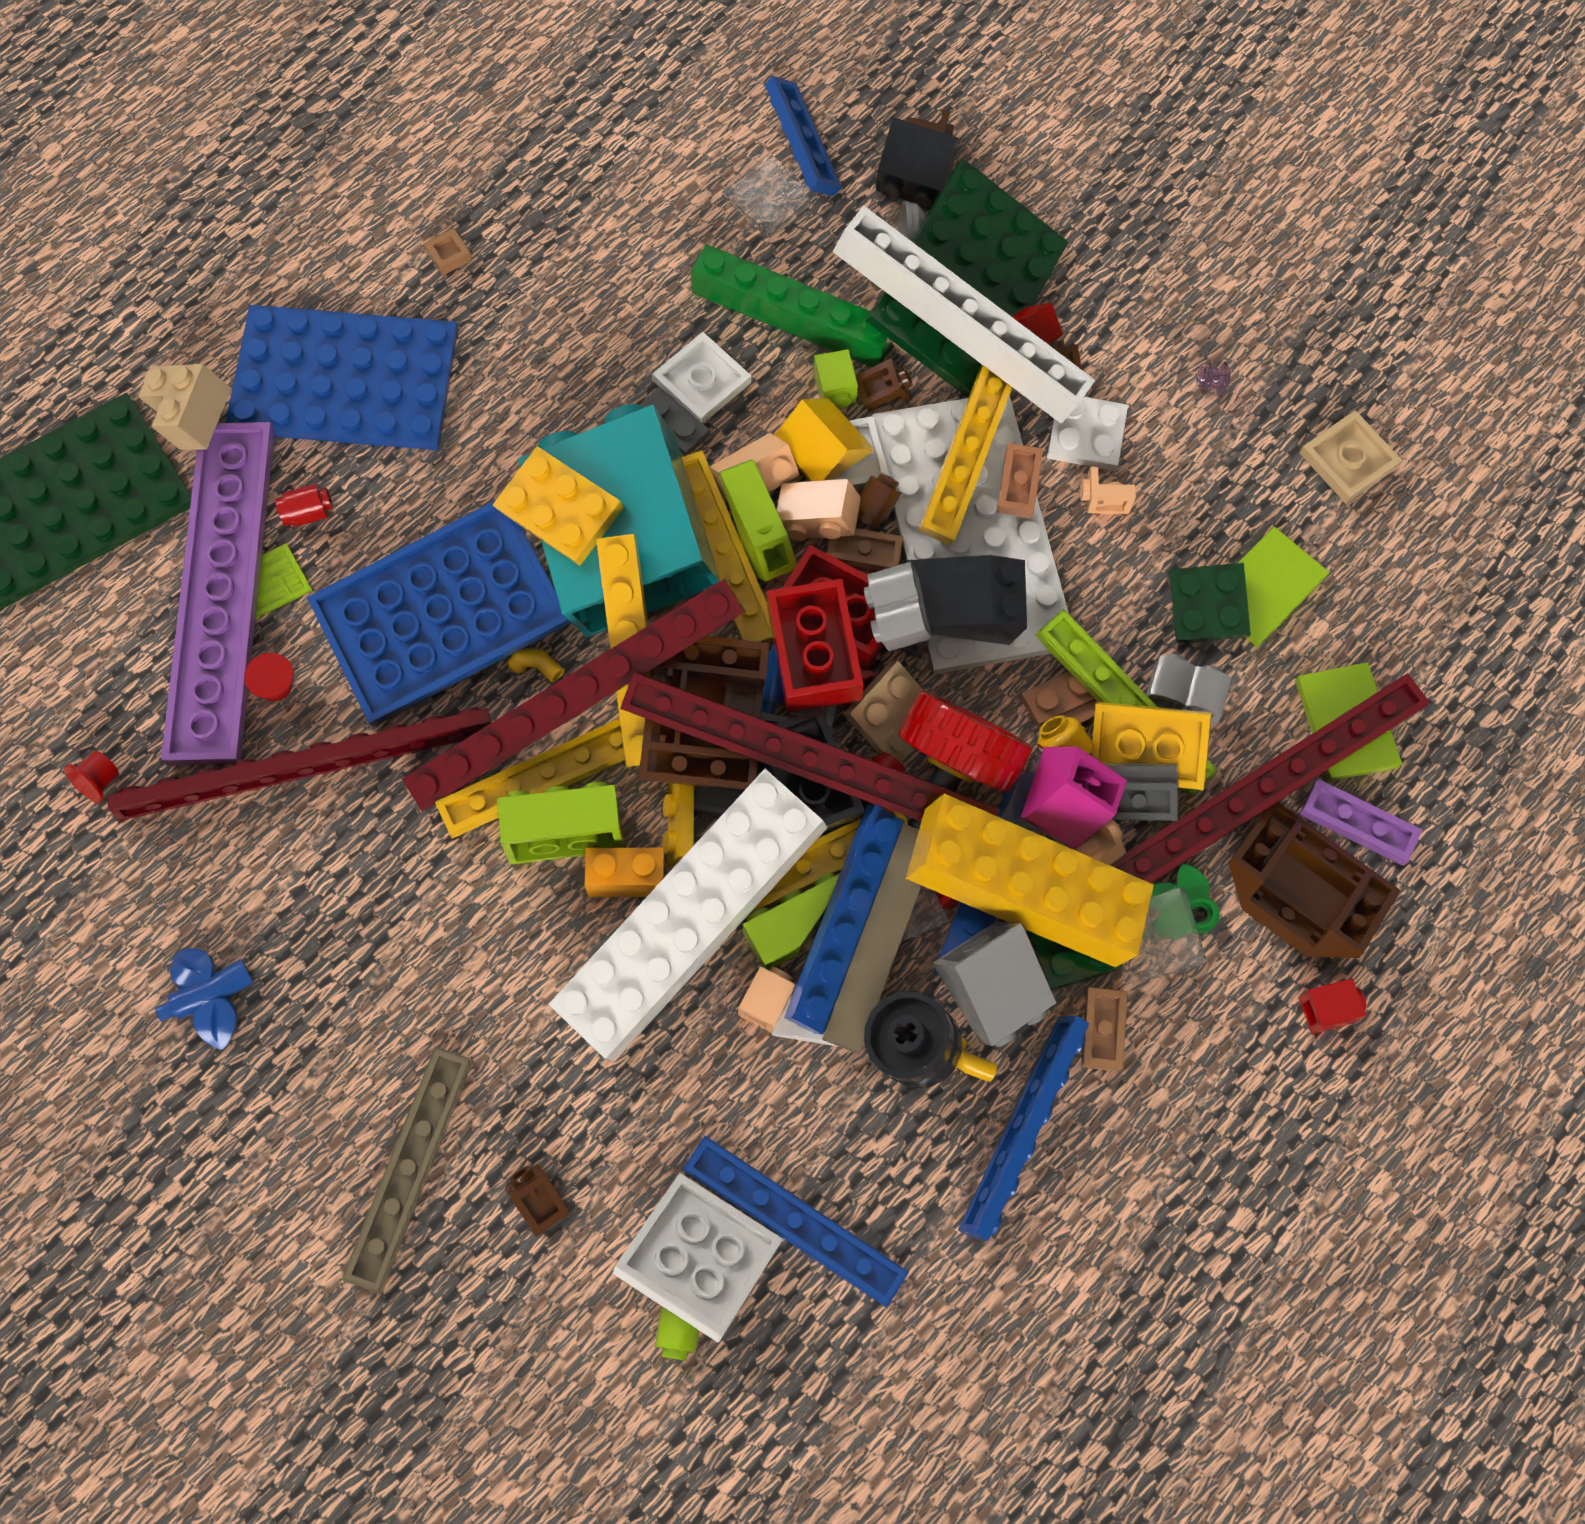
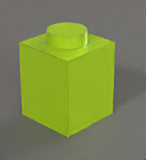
(836, 378)

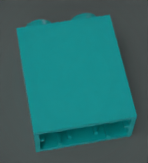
(642, 467)

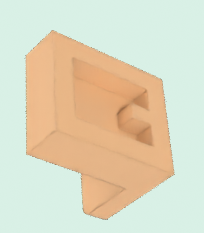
(1108, 497)
(1104, 844)

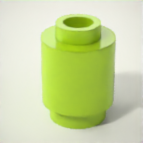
(675, 1336)

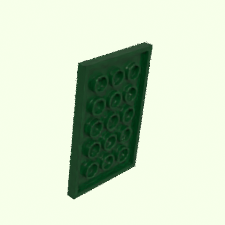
(987, 244)
(81, 496)

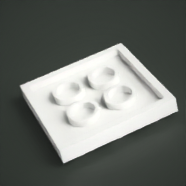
(698, 1257)

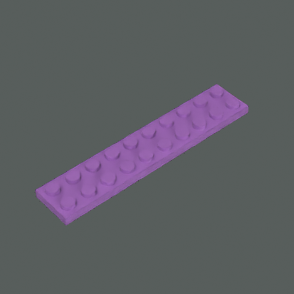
(218, 597)

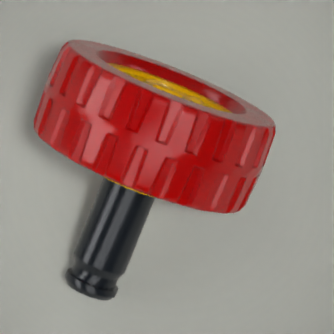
(962, 746)

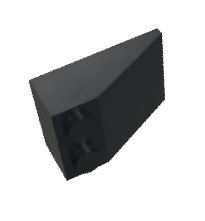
(974, 597)
(828, 803)

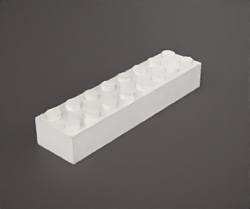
(688, 916)

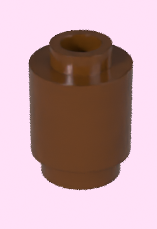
(878, 499)

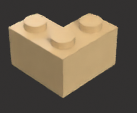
(186, 403)

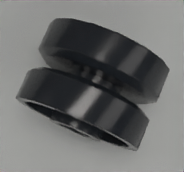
(894, 1026)

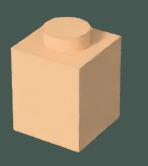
(767, 998)

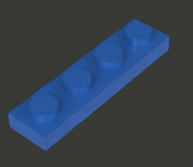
(803, 136)

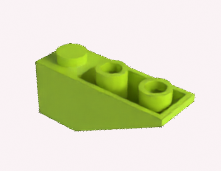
(757, 521)
(787, 928)

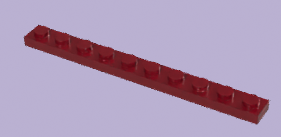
(574, 694)
(785, 748)
(292, 766)
(1273, 781)

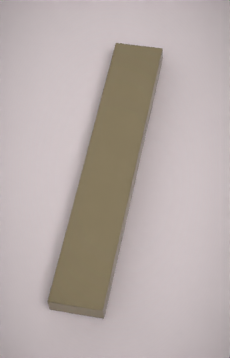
(875, 948)
(407, 1171)

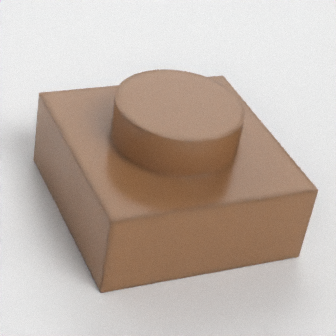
(448, 251)

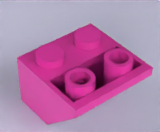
(1072, 795)

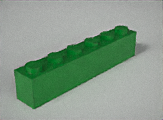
(788, 305)

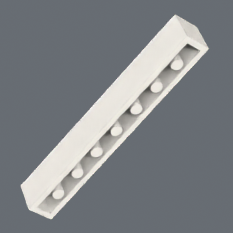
(962, 315)

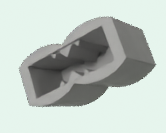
(898, 607)
(1188, 687)

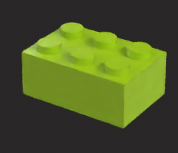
(559, 822)

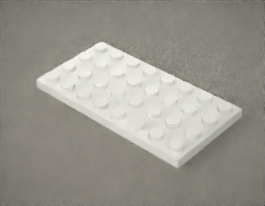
(914, 451)

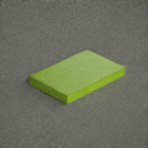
(1277, 582)
(1332, 694)

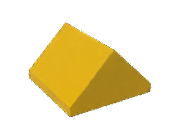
(822, 440)

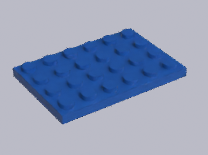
(344, 376)
(437, 612)

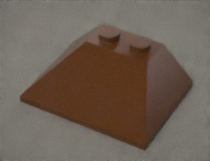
(725, 673)
(1308, 887)

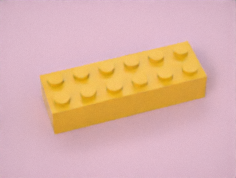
(1030, 881)

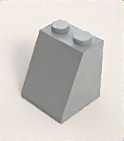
(997, 982)

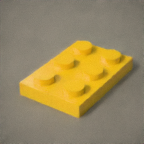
(558, 505)
(1154, 736)

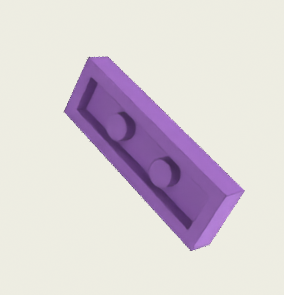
(1361, 822)

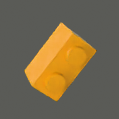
(623, 871)

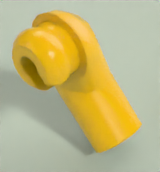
(536, 659)
(975, 1065)

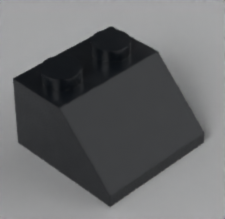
(915, 163)

